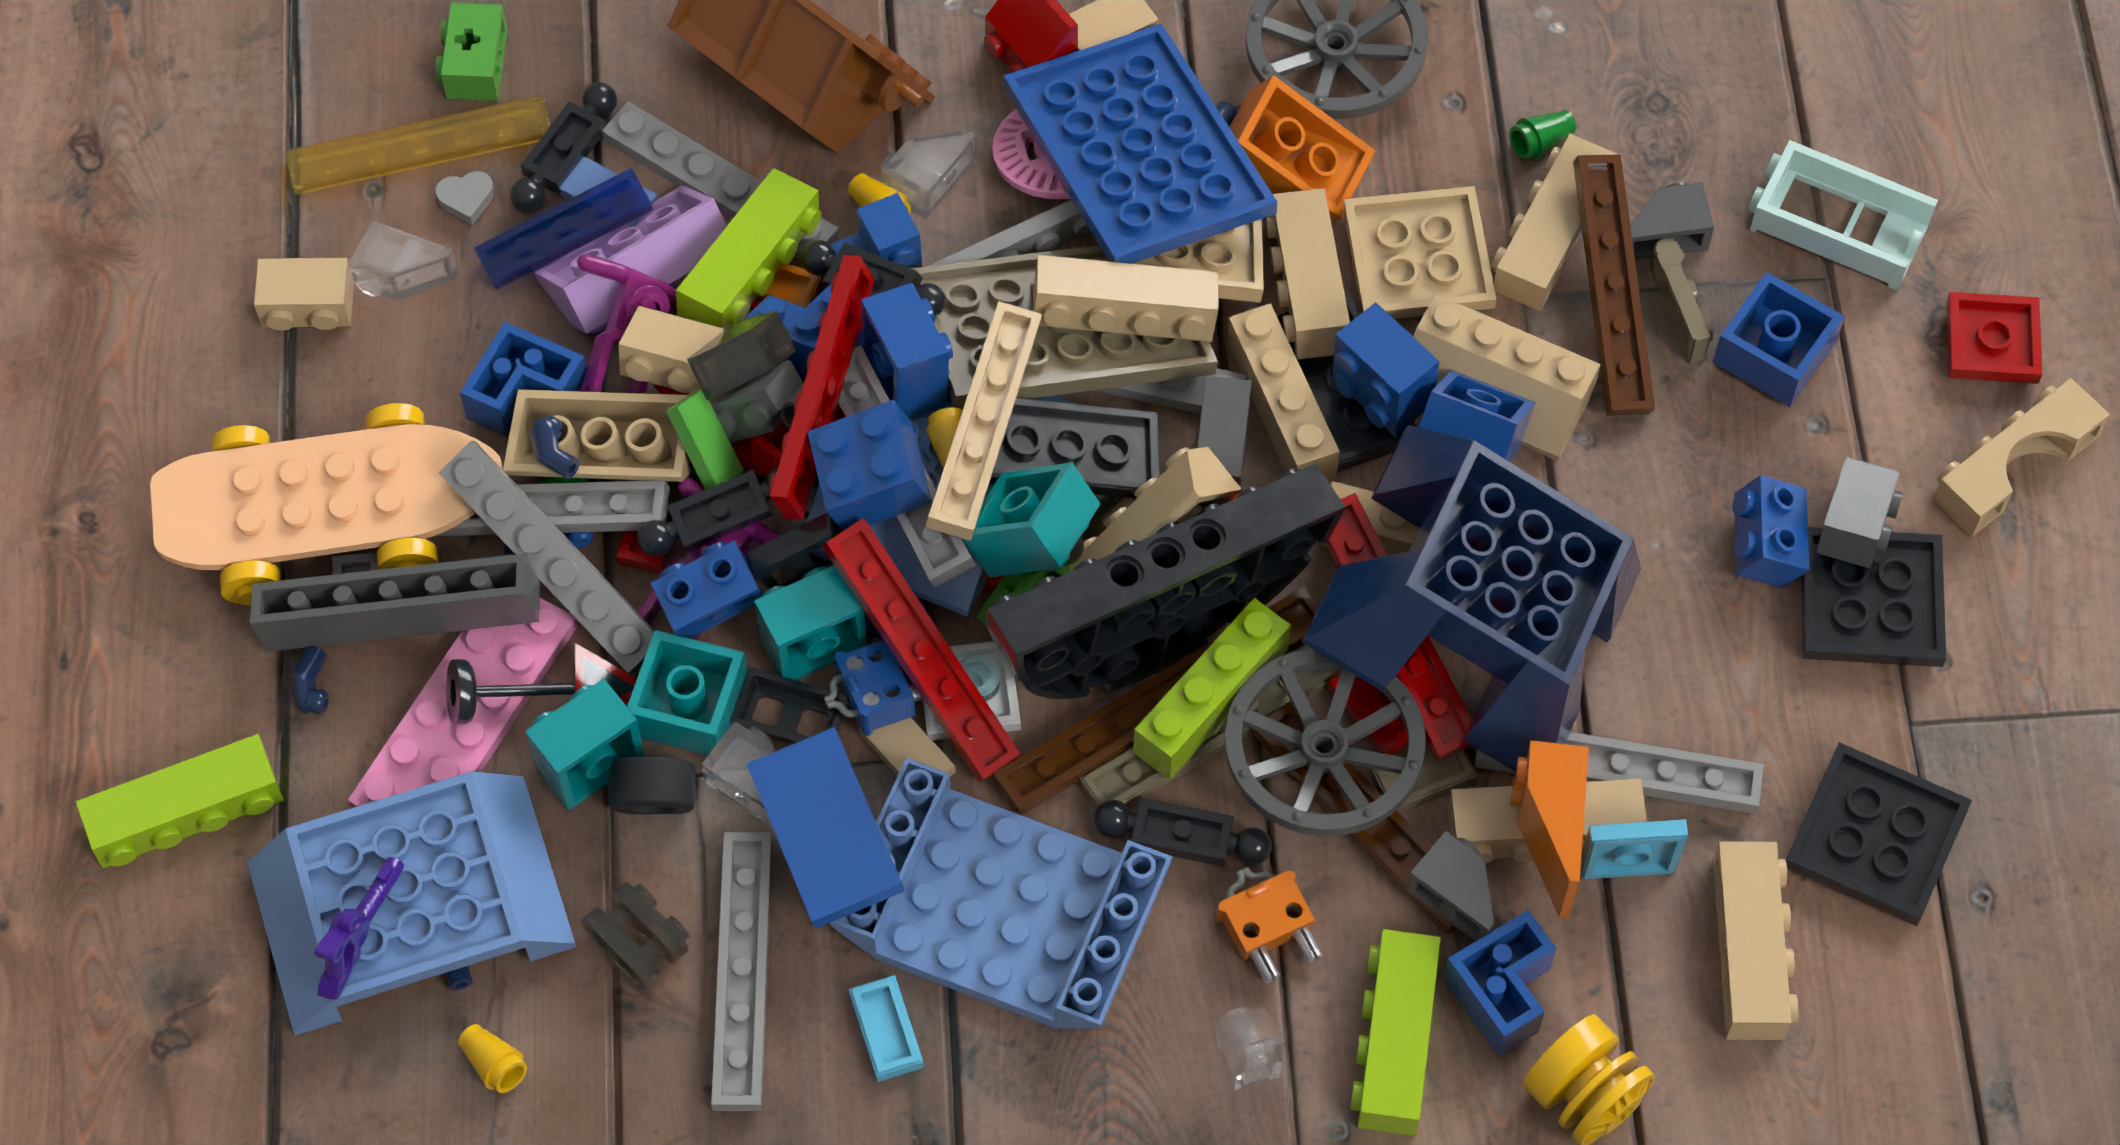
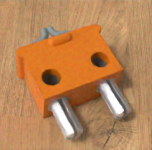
(1264, 914)

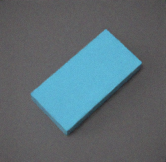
(886, 1028)

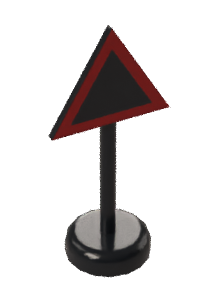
(587, 670)

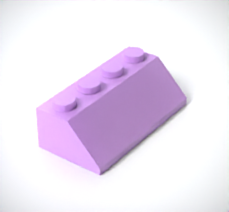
(662, 245)

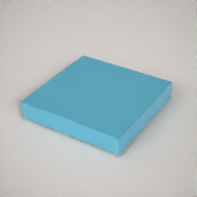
(1633, 849)

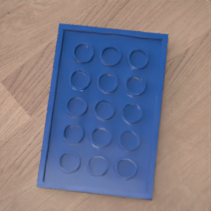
(1139, 145)

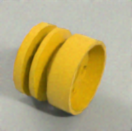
(1597, 1089)

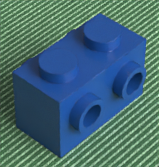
(1771, 531)
(707, 590)

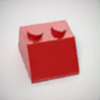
(1029, 32)

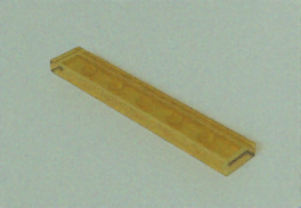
(417, 144)

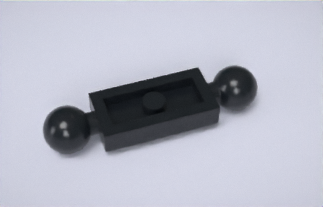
(563, 146)
(821, 259)
(709, 515)
(1183, 832)

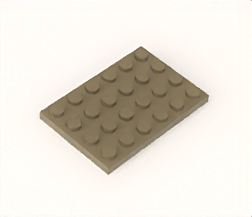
(1060, 357)

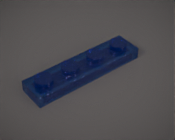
(563, 228)

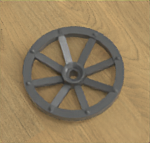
(1346, 38)
(1320, 734)

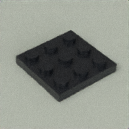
(1877, 612)
(1878, 833)

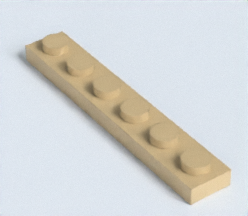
(983, 421)

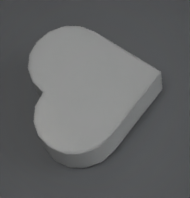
(465, 196)

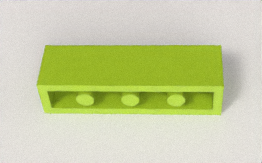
(749, 251)
(1208, 688)
(179, 802)
(1398, 1032)

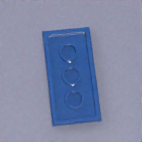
(825, 828)

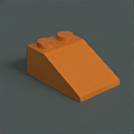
(1299, 144)
(1551, 814)

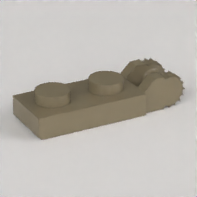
(1681, 300)

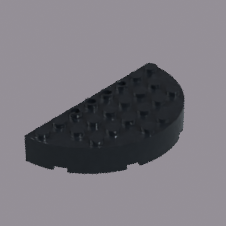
(1164, 594)

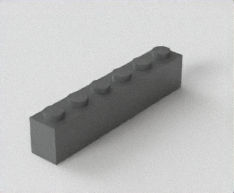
(395, 602)

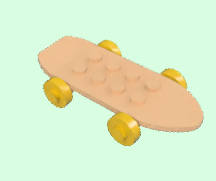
(309, 498)

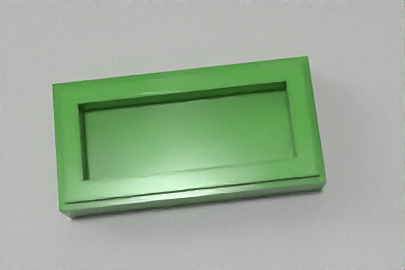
(704, 440)

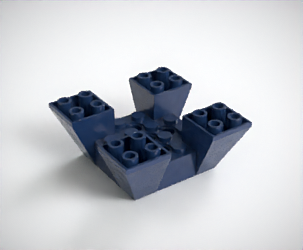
(1494, 575)

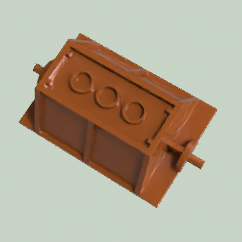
(802, 63)

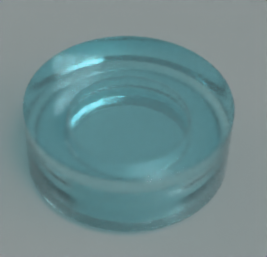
(983, 673)

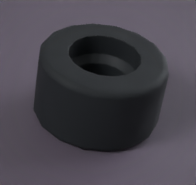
(652, 785)

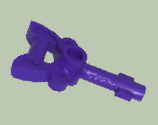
(349, 931)

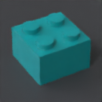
(1032, 520)
(809, 623)
(686, 692)
(581, 741)

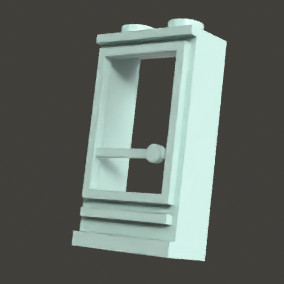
(1898, 238)

